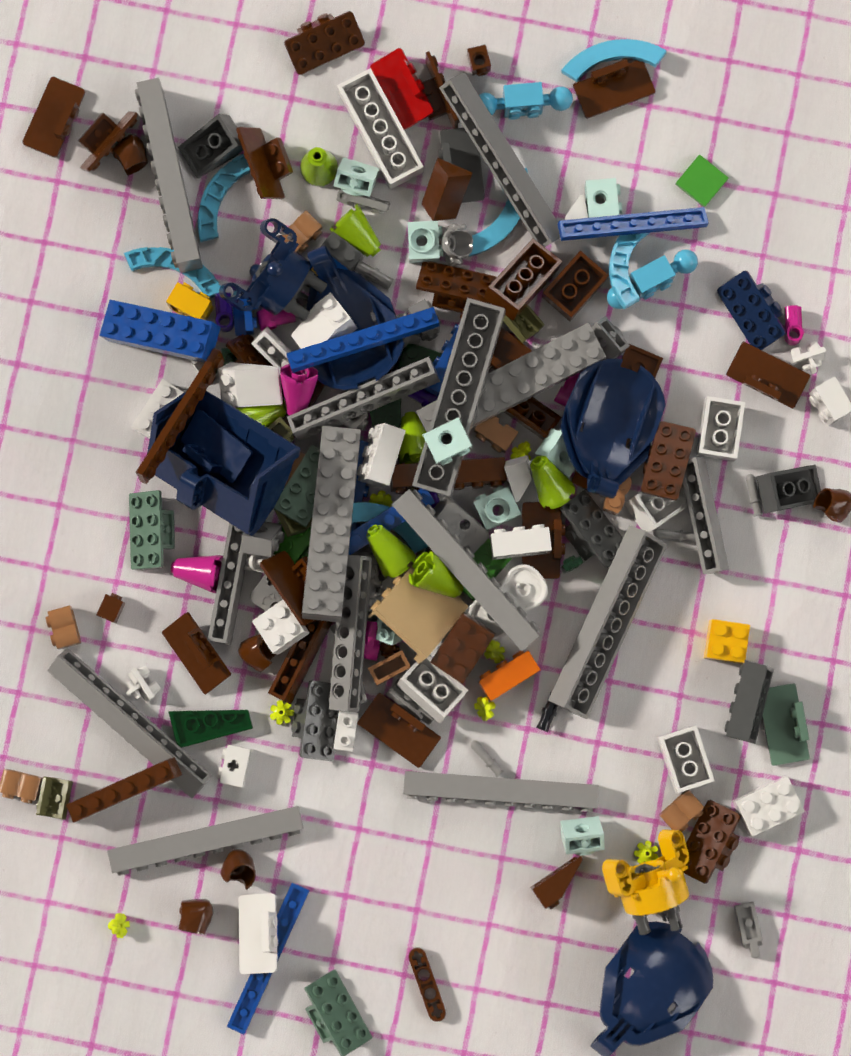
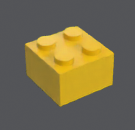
(189, 303)
(727, 641)

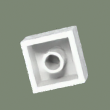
(830, 401)
(279, 628)

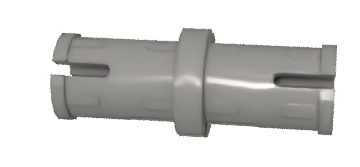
(374, 274)

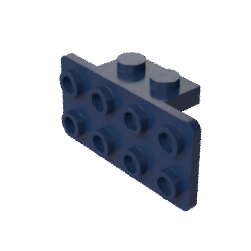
(753, 309)
(214, 447)

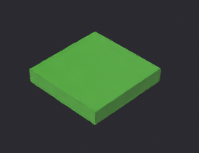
(701, 180)

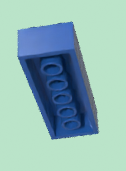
(159, 331)

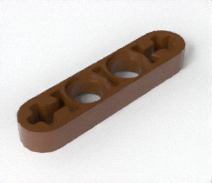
(429, 983)

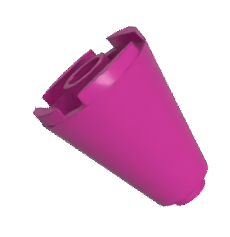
(297, 387)
(199, 571)

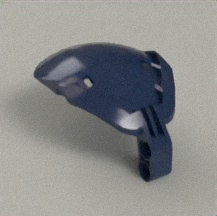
(358, 299)
(613, 407)
(665, 972)

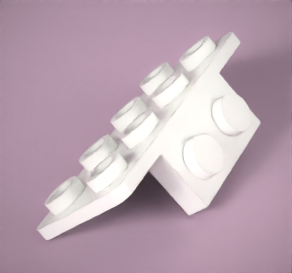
(258, 934)

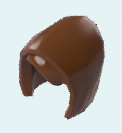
(131, 154)
(834, 503)
(256, 653)
(239, 867)
(195, 915)

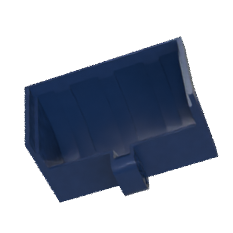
(259, 486)

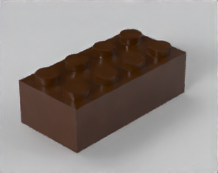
(523, 279)

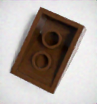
(554, 885)

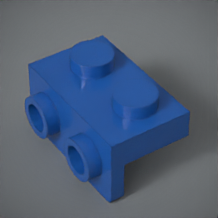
(244, 320)

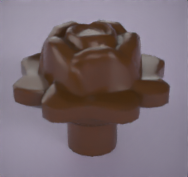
(388, 650)

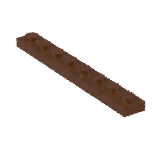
(179, 417)

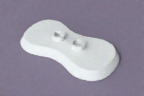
(525, 587)

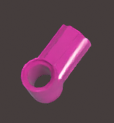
(271, 321)
(793, 323)
(566, 390)
(372, 645)

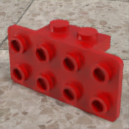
(402, 88)

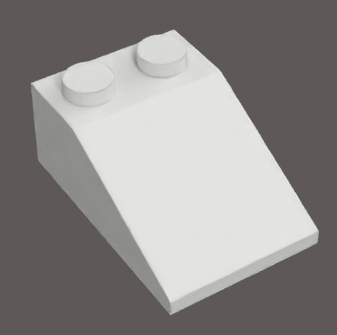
(324, 322)
(250, 385)
(653, 511)

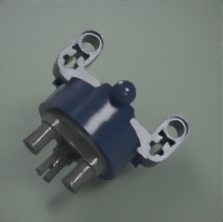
(278, 278)

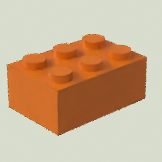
(508, 675)

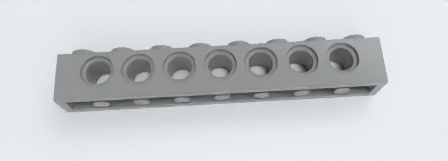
(364, 399)
(350, 637)

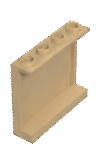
(417, 614)

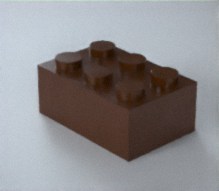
(575, 286)
(463, 647)

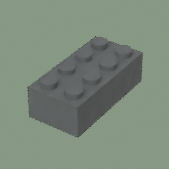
(749, 701)

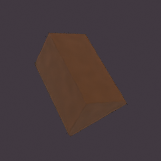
(445, 190)
(534, 417)

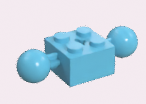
(527, 100)
(657, 275)

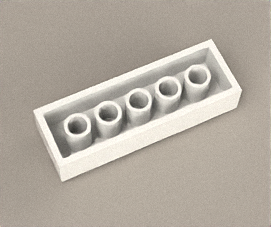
(380, 129)

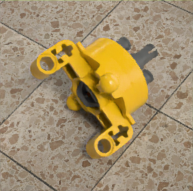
(653, 884)

